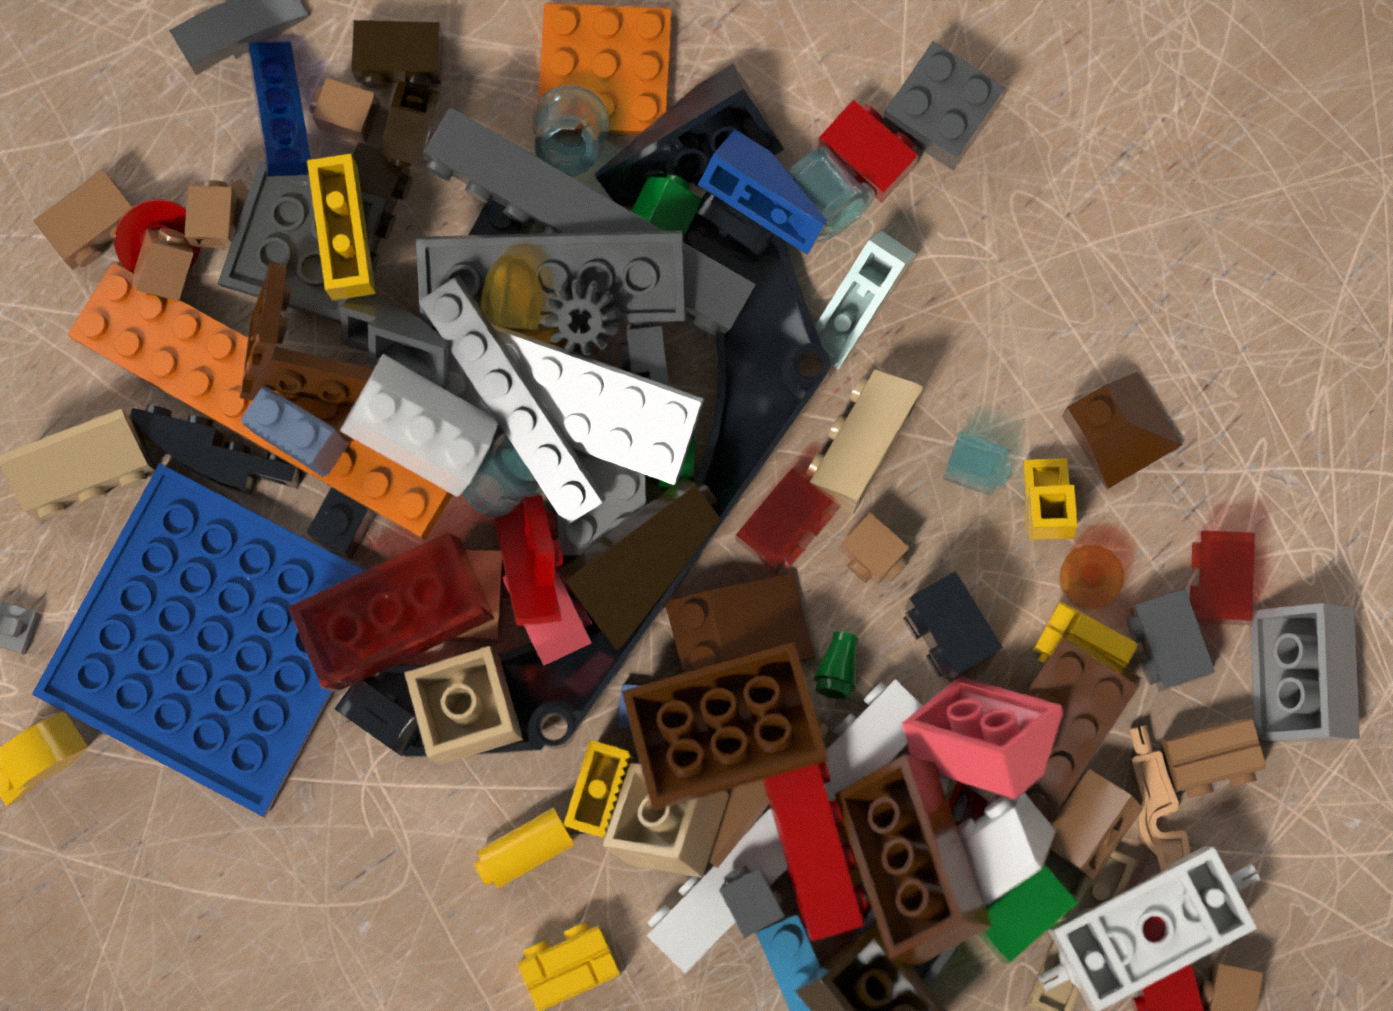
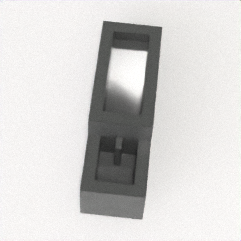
(231, 26)
(389, 330)

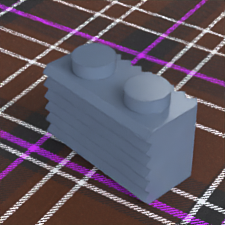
(294, 431)

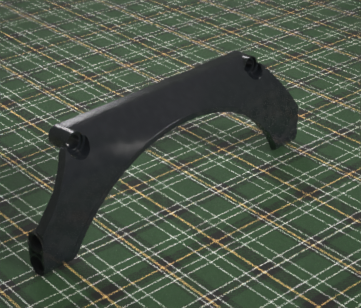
(754, 410)

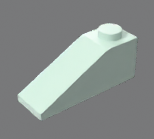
(862, 295)

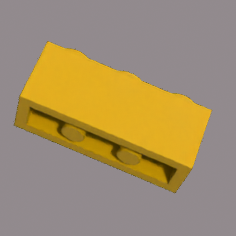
(341, 227)

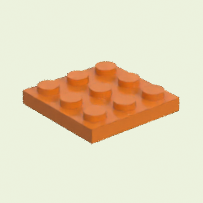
(615, 54)

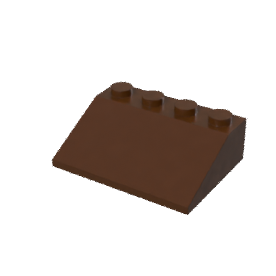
(724, 726)

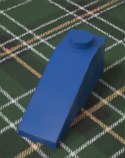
(763, 190)

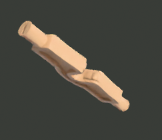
(1157, 800)

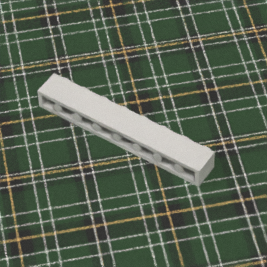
(860, 750)

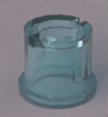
(565, 109)
(832, 190)
(501, 479)

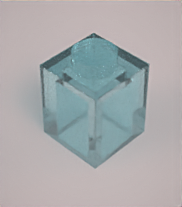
(977, 464)

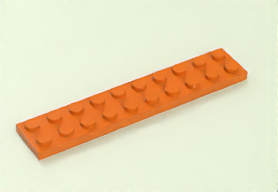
(204, 367)

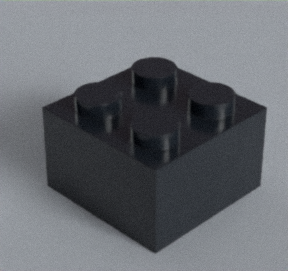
(951, 627)

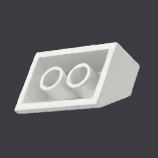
(421, 426)
(1006, 844)

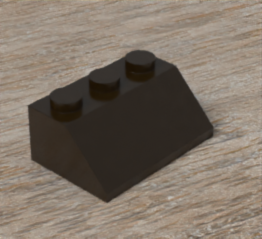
(866, 980)

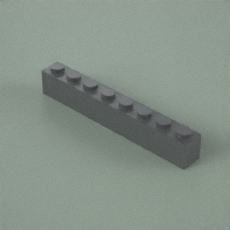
(563, 205)

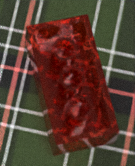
(391, 612)

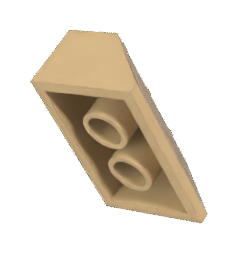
(863, 438)
(77, 465)

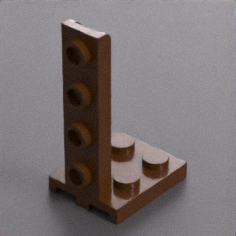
(288, 369)

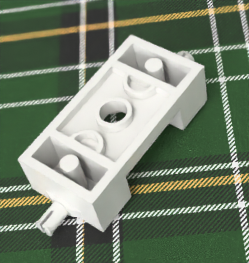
(1105, 945)

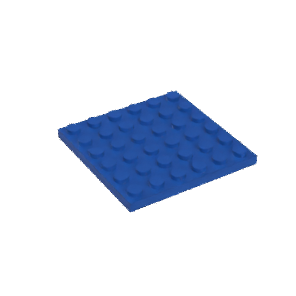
(195, 643)

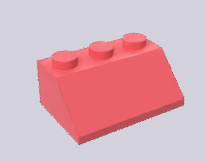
(985, 735)

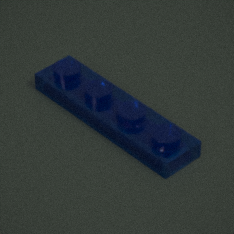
(279, 108)

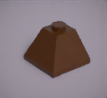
(1120, 429)

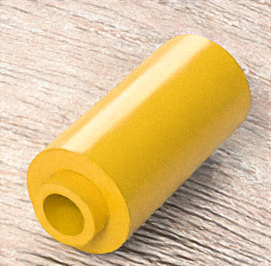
(523, 849)

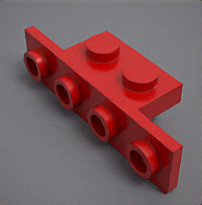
(531, 561)

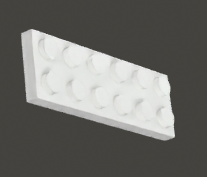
(600, 406)

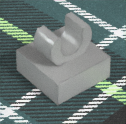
(16, 627)

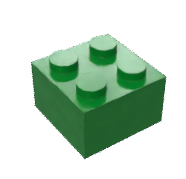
(1025, 914)

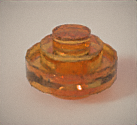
(1091, 577)

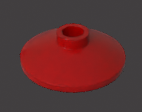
(152, 216)

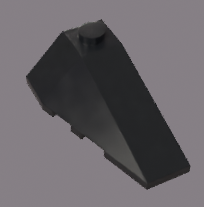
(689, 136)

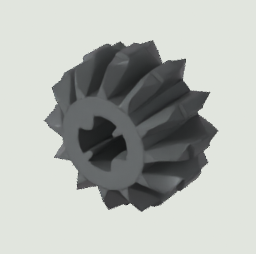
(565, 310)

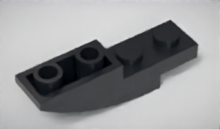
(199, 449)

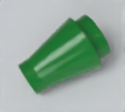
(838, 667)

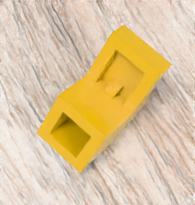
(1049, 500)
(37, 755)

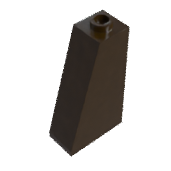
(639, 559)

